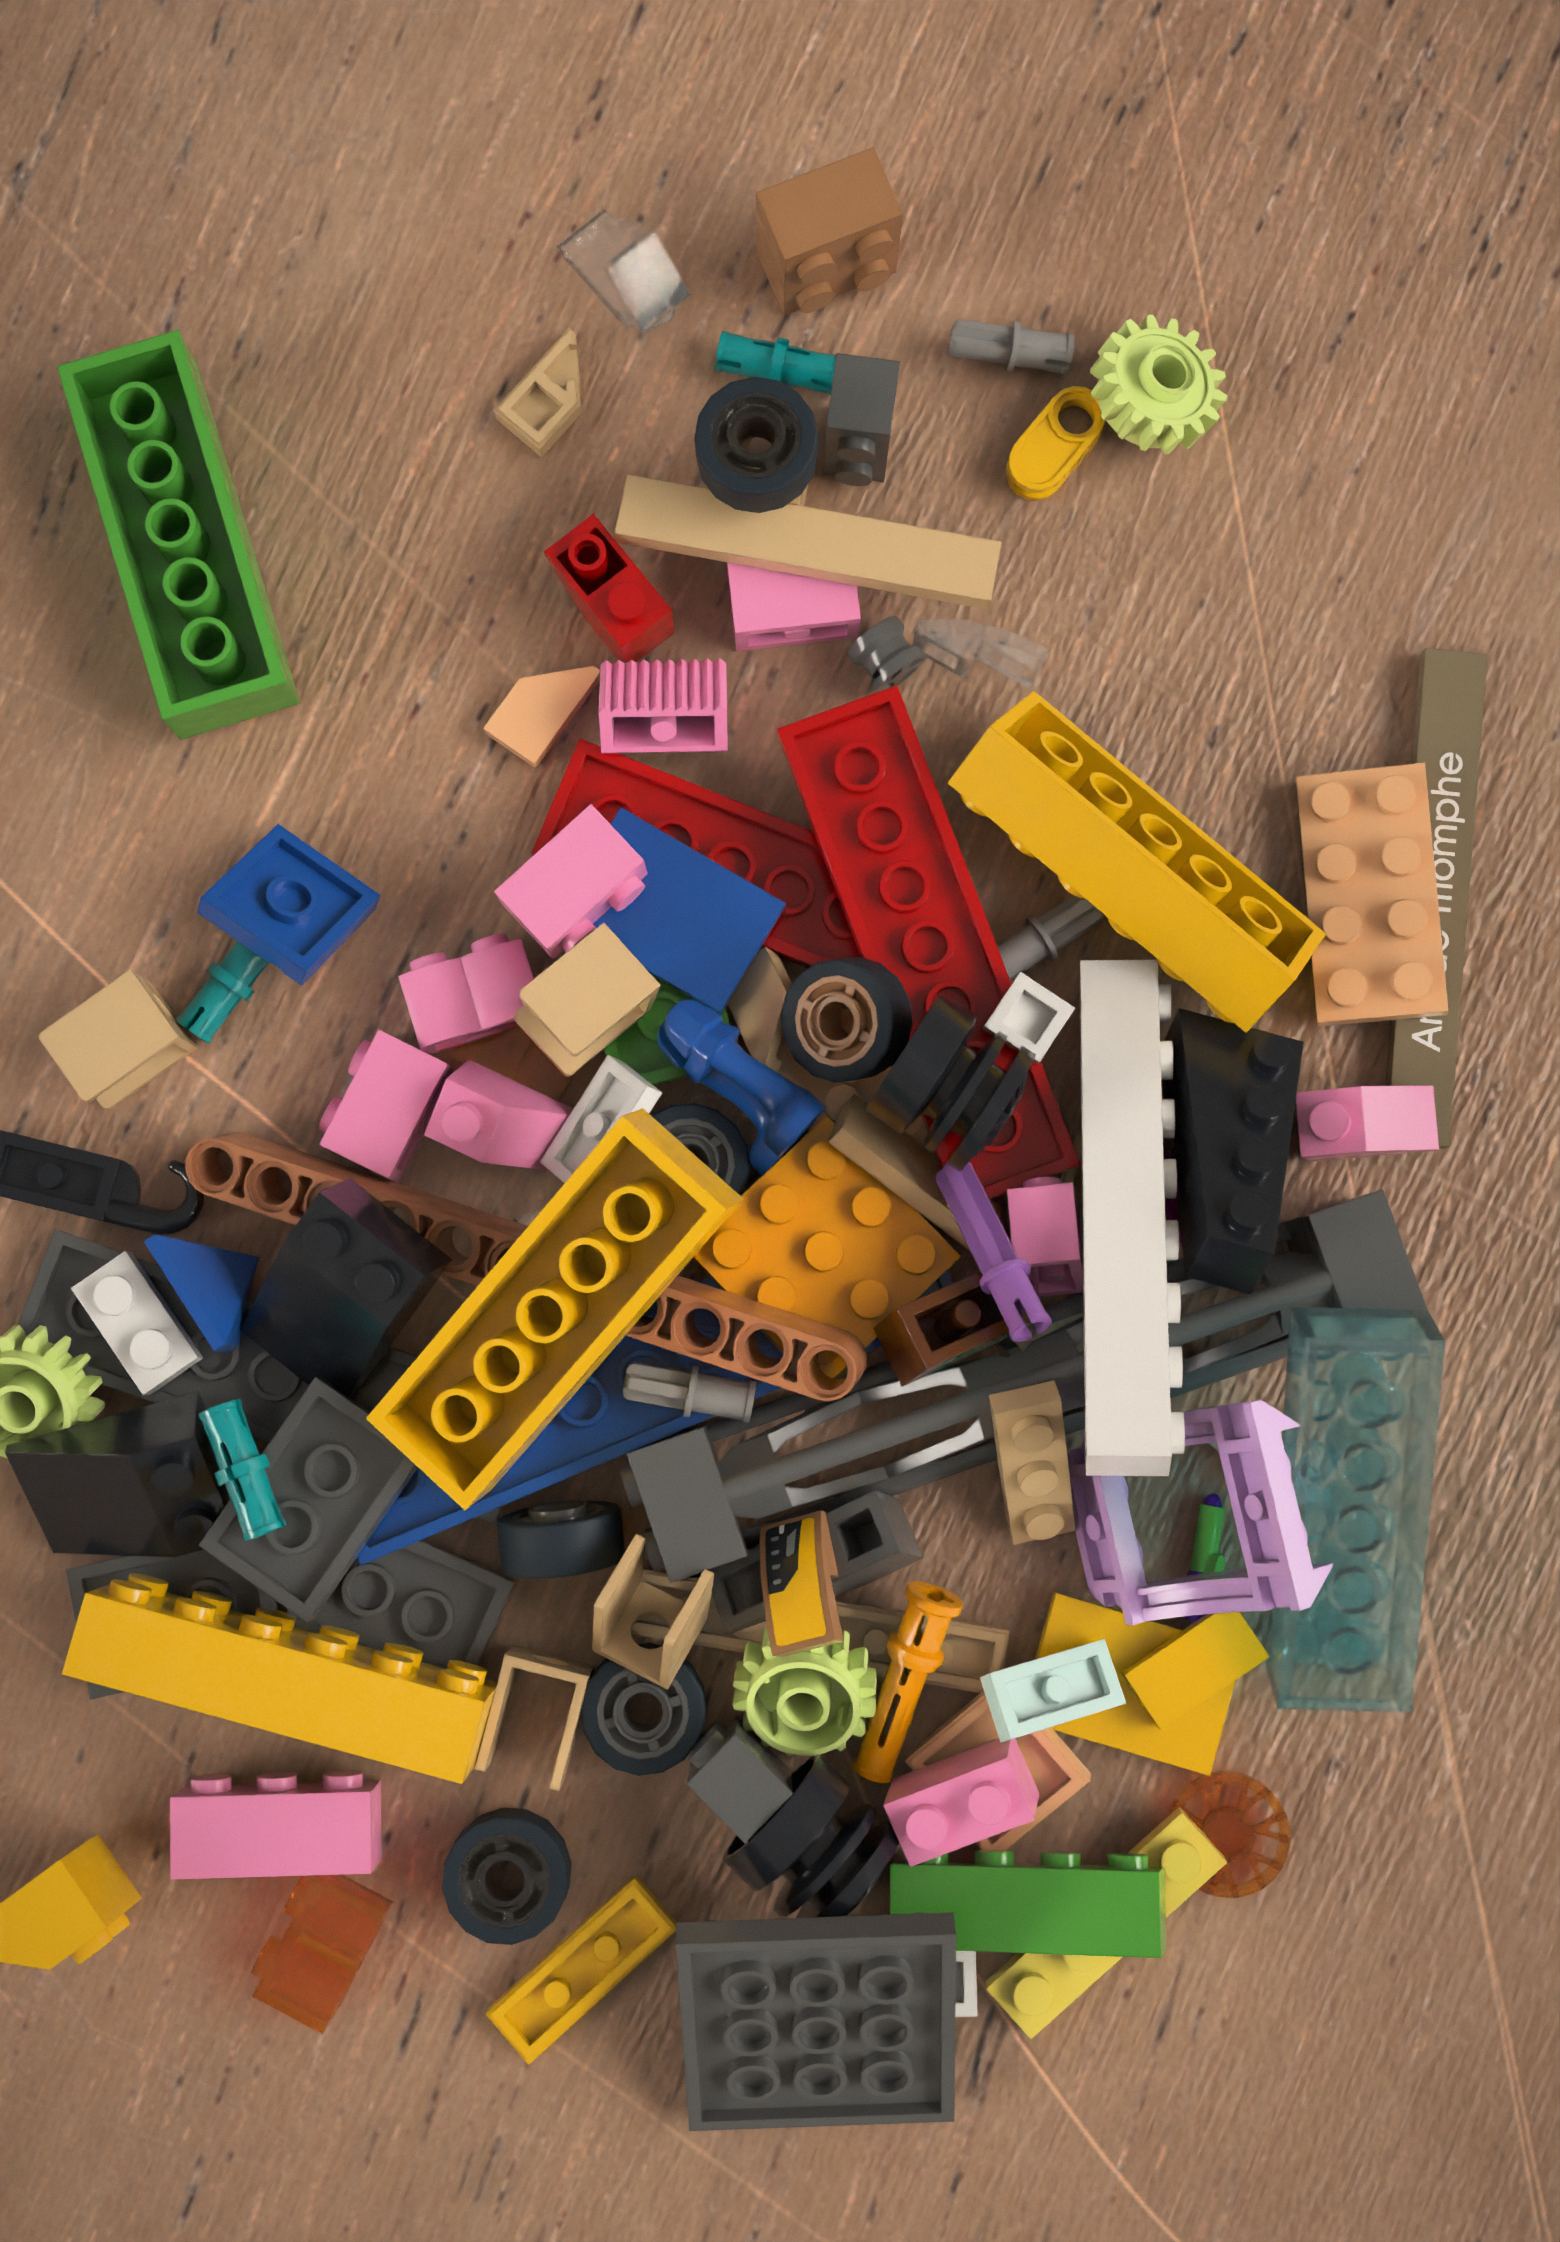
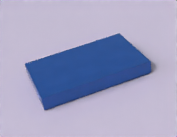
(693, 919)

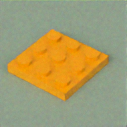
(825, 1244)

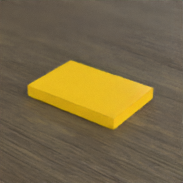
(1128, 1727)

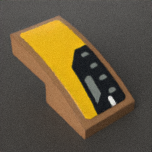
(797, 1584)

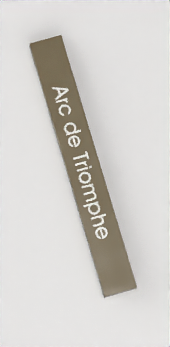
(1449, 743)

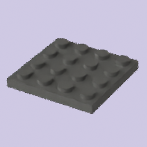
(818, 2020)

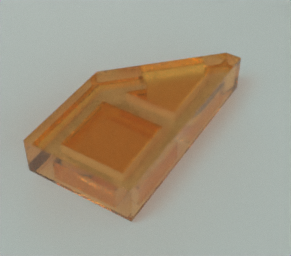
(517, 1058)

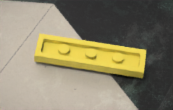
(1042, 1985)

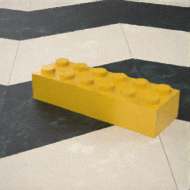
(1137, 860)
(554, 1307)
(282, 1676)

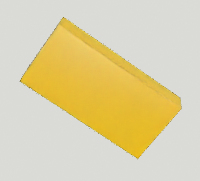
(1194, 1666)

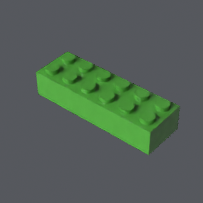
(178, 535)

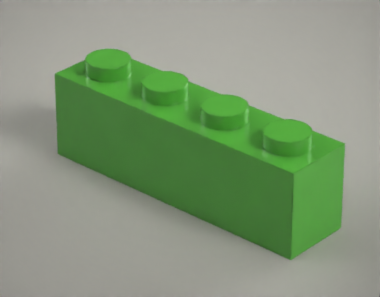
(1042, 1905)

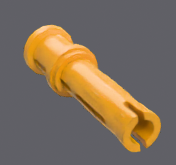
(910, 1650)

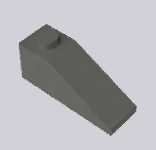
(868, 1543)

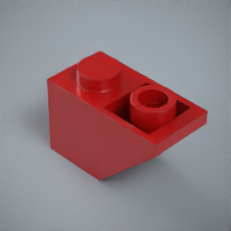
(611, 591)

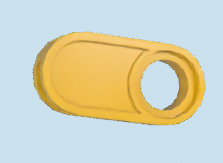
(1047, 452)

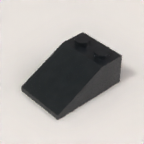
(342, 1288)
(124, 1482)

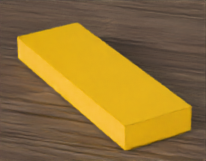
(581, 1969)

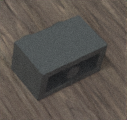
(860, 419)
(738, 1777)

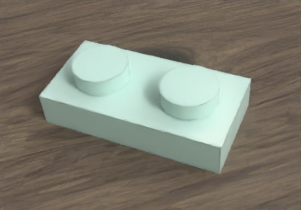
(1052, 1690)

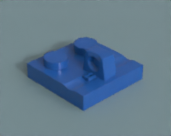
(288, 904)

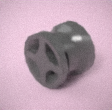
(886, 654)

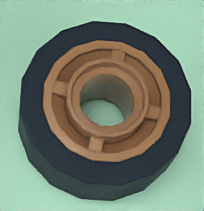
(814, 1024)

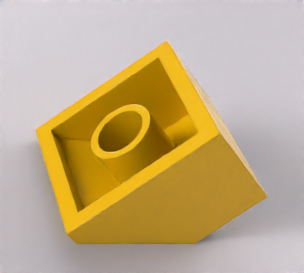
(67, 1909)

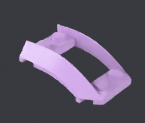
(1265, 1517)

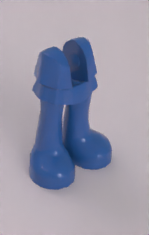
(709, 1054)

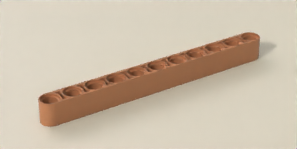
(435, 1218)

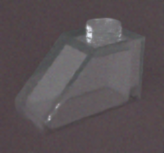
(626, 270)

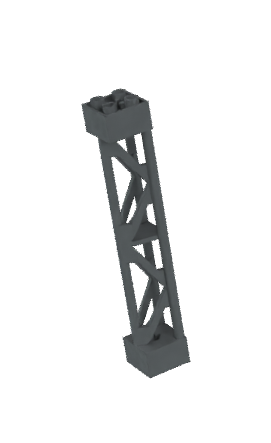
(693, 1501)

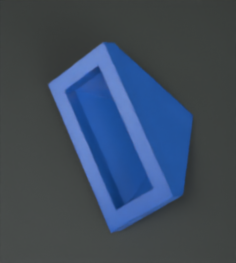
(211, 1285)

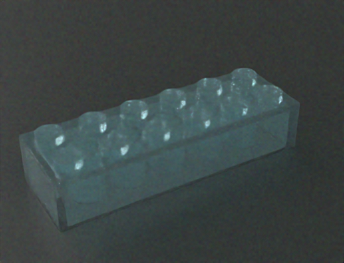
(1363, 1488)

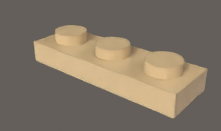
(1033, 1462)

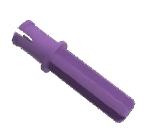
(1001, 1269)

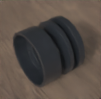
(952, 1083)
(823, 1857)

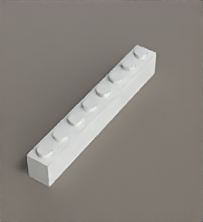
(1125, 1222)

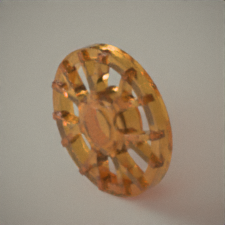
(1234, 1833)

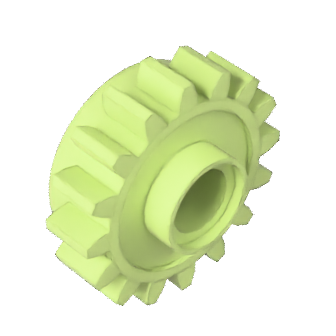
(1157, 385)
(42, 1386)
(807, 1698)

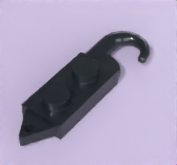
(88, 1185)

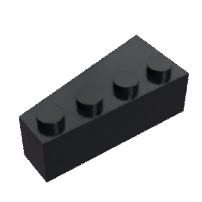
(1230, 1144)

